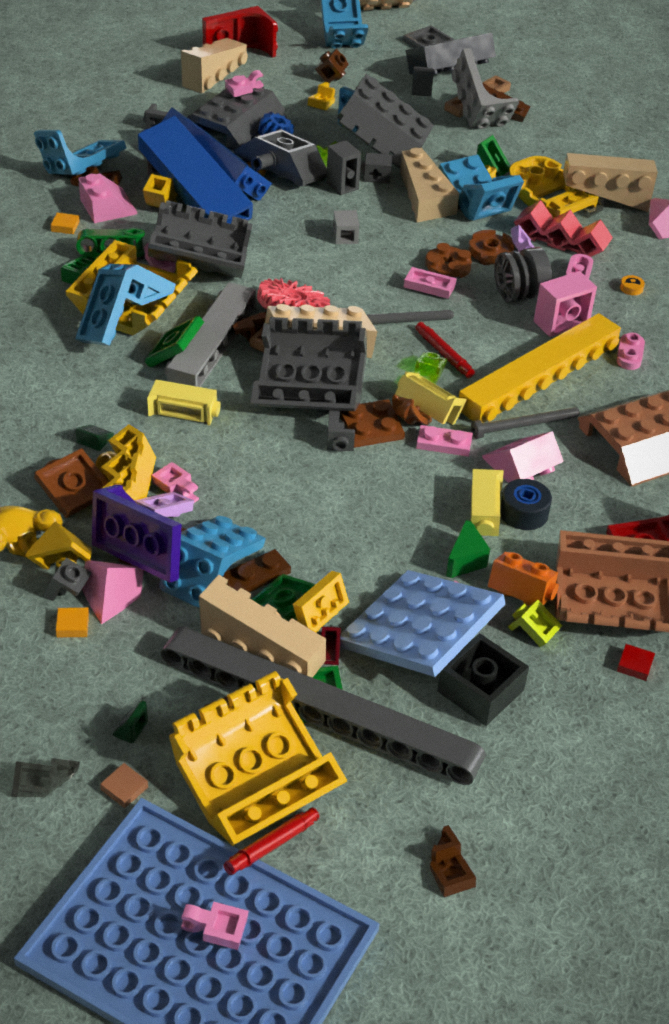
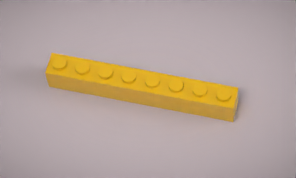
(539, 368)

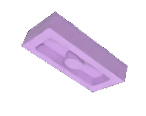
(168, 504)

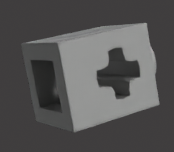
(346, 227)

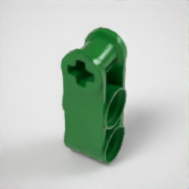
(99, 236)

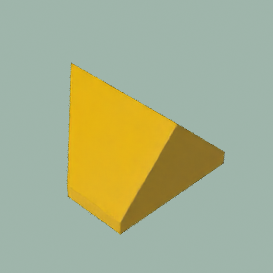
(56, 546)

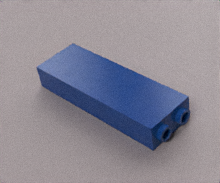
(193, 171)
(240, 172)

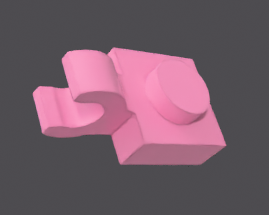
(241, 85)
(175, 479)
(221, 925)

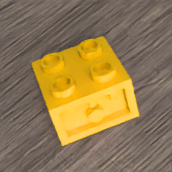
(321, 602)

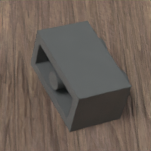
(343, 167)

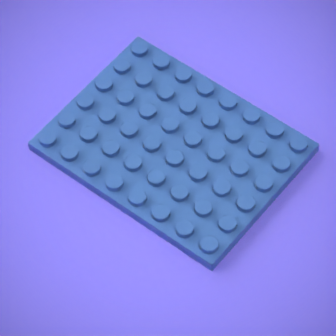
(123, 950)

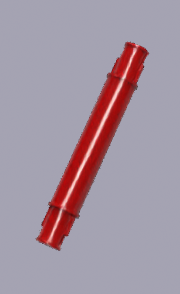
(445, 350)
(247, 856)

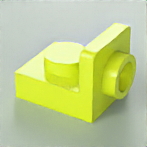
(536, 622)

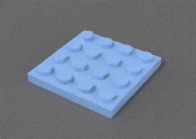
(421, 622)

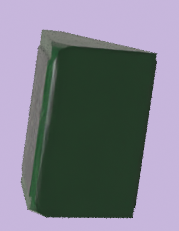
(93, 436)
(132, 723)

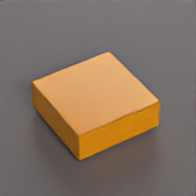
(65, 223)
(72, 622)

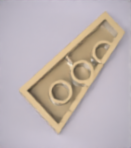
(211, 63)
(613, 178)
(427, 186)
(328, 312)
(258, 629)

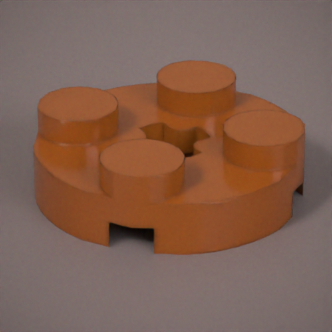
(487, 245)
(459, 261)

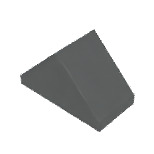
(422, 81)

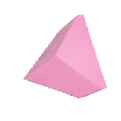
(659, 217)
(111, 587)

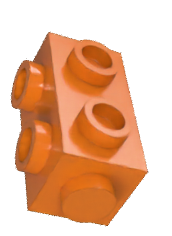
(523, 579)

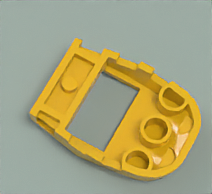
(545, 176)

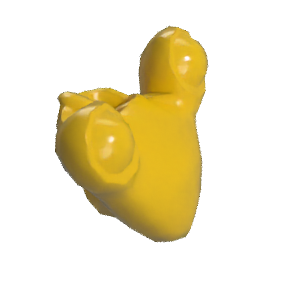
(20, 526)

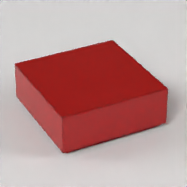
(636, 662)

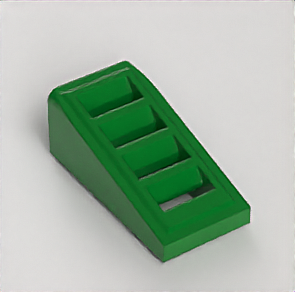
(72, 270)

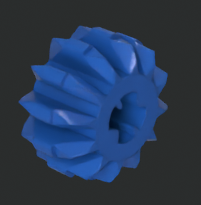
(273, 122)

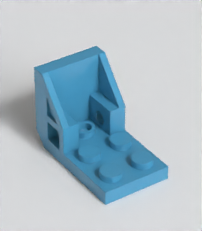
(478, 192)
(110, 290)

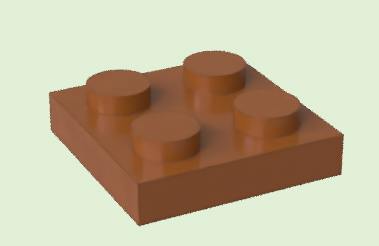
(373, 423)
(71, 482)

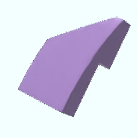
(520, 238)

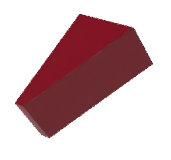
(332, 637)

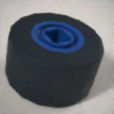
(525, 504)

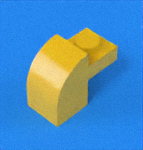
(158, 190)

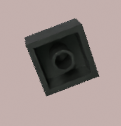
(483, 679)

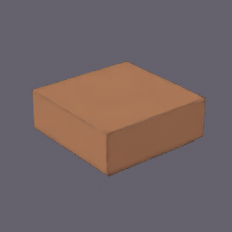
(124, 785)

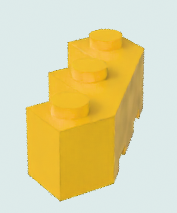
(132, 464)

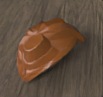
(406, 409)

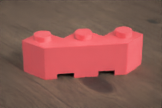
(563, 231)

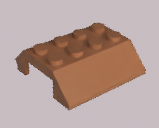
(637, 433)
(613, 581)

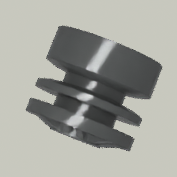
(521, 273)

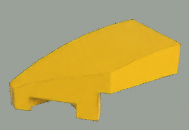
(323, 98)

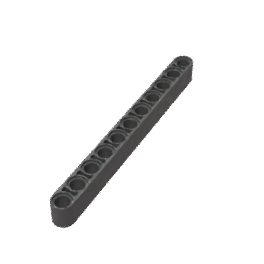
(331, 707)

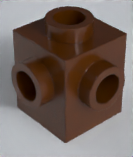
(332, 66)

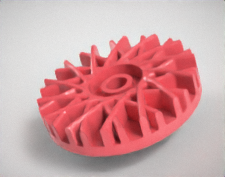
(277, 292)

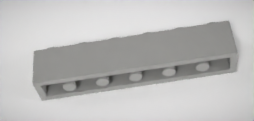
(213, 337)

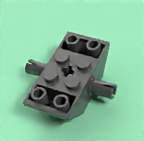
(284, 155)

